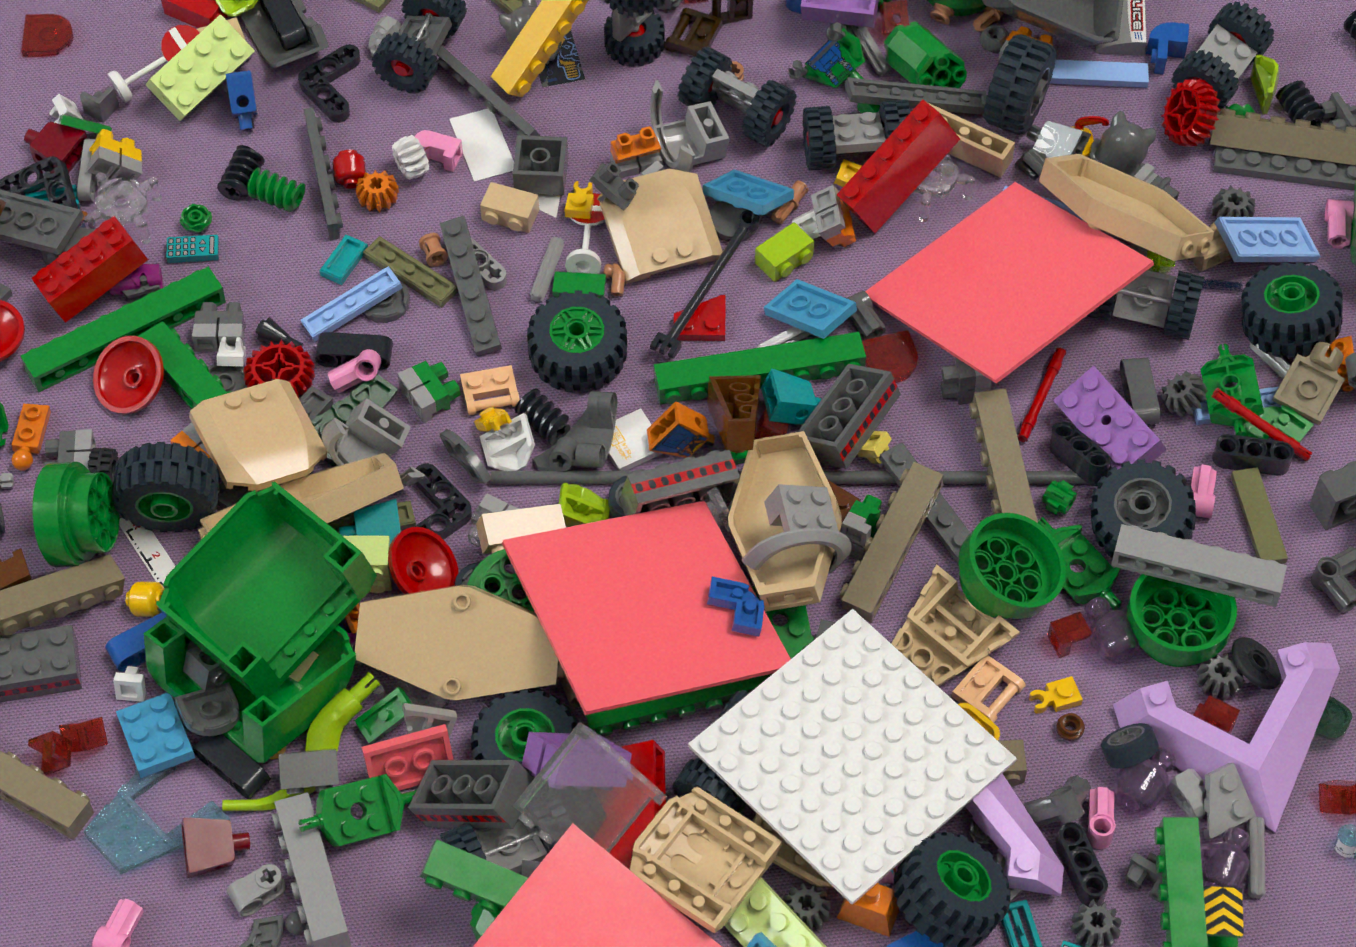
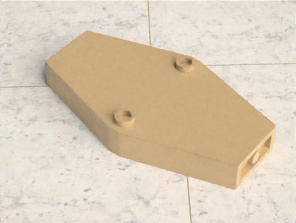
(1126, 207)
(336, 490)
(799, 572)
(456, 642)

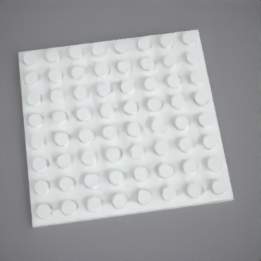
(852, 755)

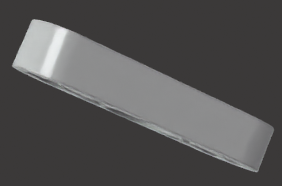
(86, 181)
(495, 267)

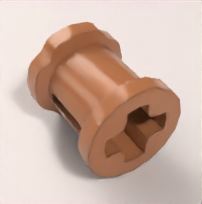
(433, 249)

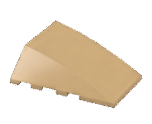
(947, 632)

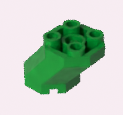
(923, 57)

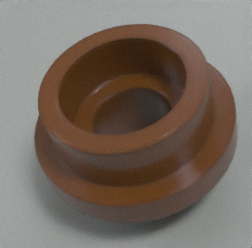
(1073, 720)

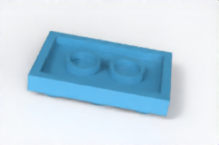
(748, 192)
(810, 308)
(155, 735)

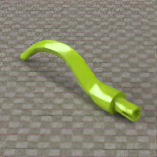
(322, 735)

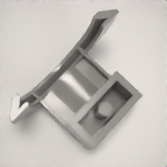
(691, 140)
(366, 434)
(806, 519)

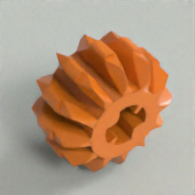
(377, 190)

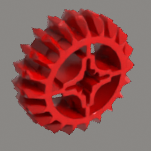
(1190, 113)
(282, 363)

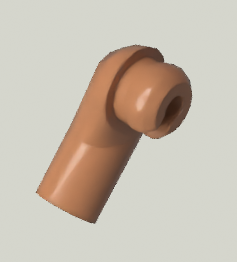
(618, 278)

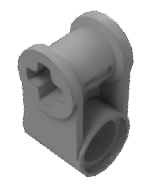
(254, 890)

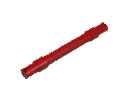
(1235, 406)
(1031, 418)

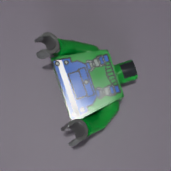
(834, 60)

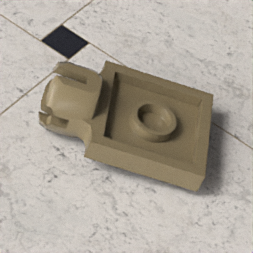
(1311, 383)

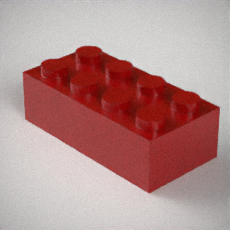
(89, 269)

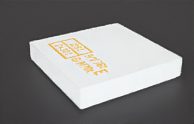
(630, 441)

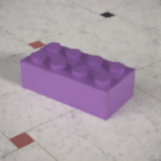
(1094, 404)

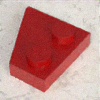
(706, 322)

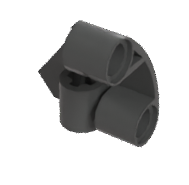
(588, 440)

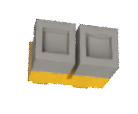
(115, 157)

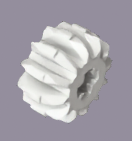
(410, 157)

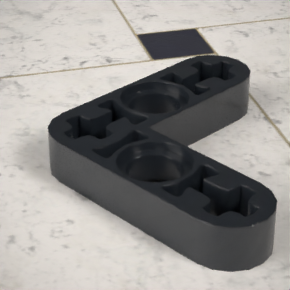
(323, 79)
(44, 180)
(446, 506)

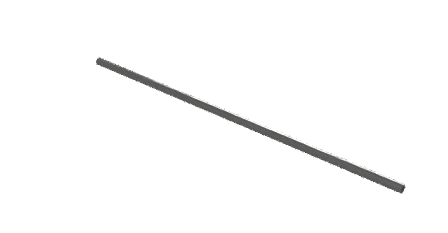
(835, 477)

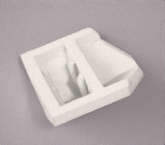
(510, 446)

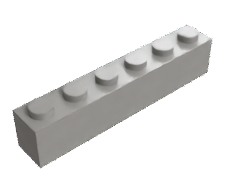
(1199, 565)
(312, 874)

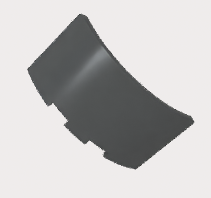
(268, 43)

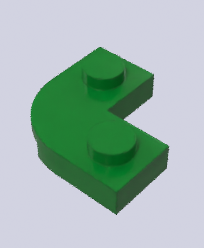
(1283, 419)

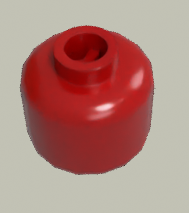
(348, 168)

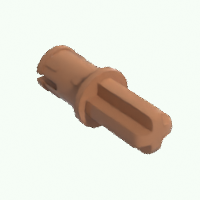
(987, 19)
(782, 212)

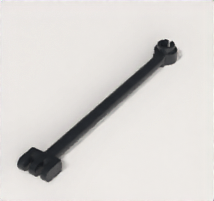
(669, 340)

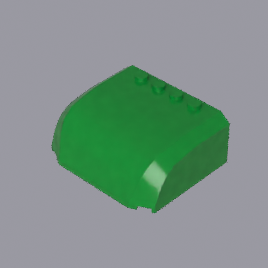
(265, 588)
(265, 722)

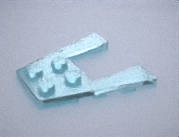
(129, 835)

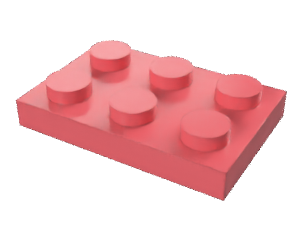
(407, 756)

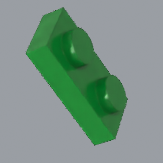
(383, 716)

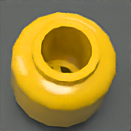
(143, 598)

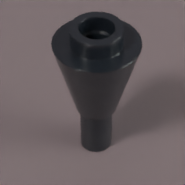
(271, 331)

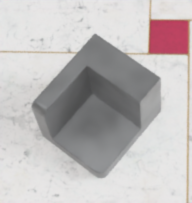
(100, 105)

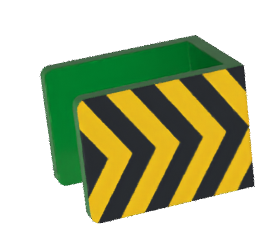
(1223, 916)

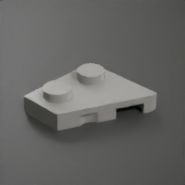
(425, 717)
(1225, 801)

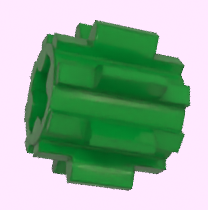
(1059, 497)

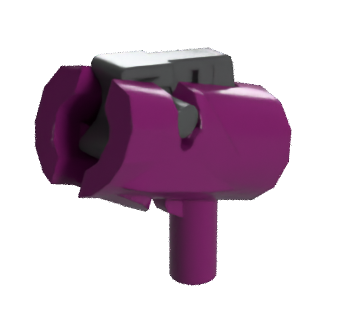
(141, 281)

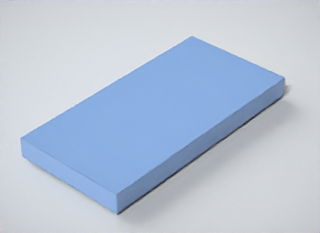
(1267, 239)

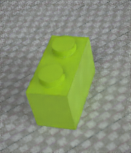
(784, 252)

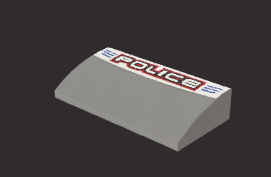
(1132, 31)

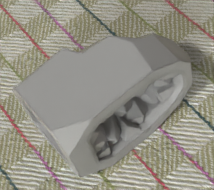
(381, 29)
(1189, 793)

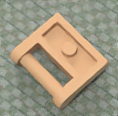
(489, 384)
(982, 681)

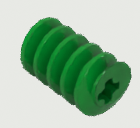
(275, 191)

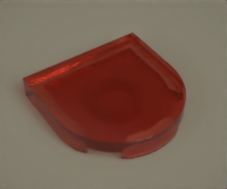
(45, 35)
(893, 354)

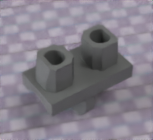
(1339, 112)
(612, 186)
(1144, 868)

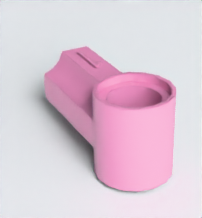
(1339, 218)
(354, 372)
(1203, 486)
(1101, 817)
(119, 926)

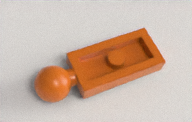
(29, 434)

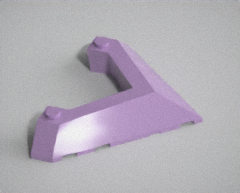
(1279, 745)
(1027, 855)

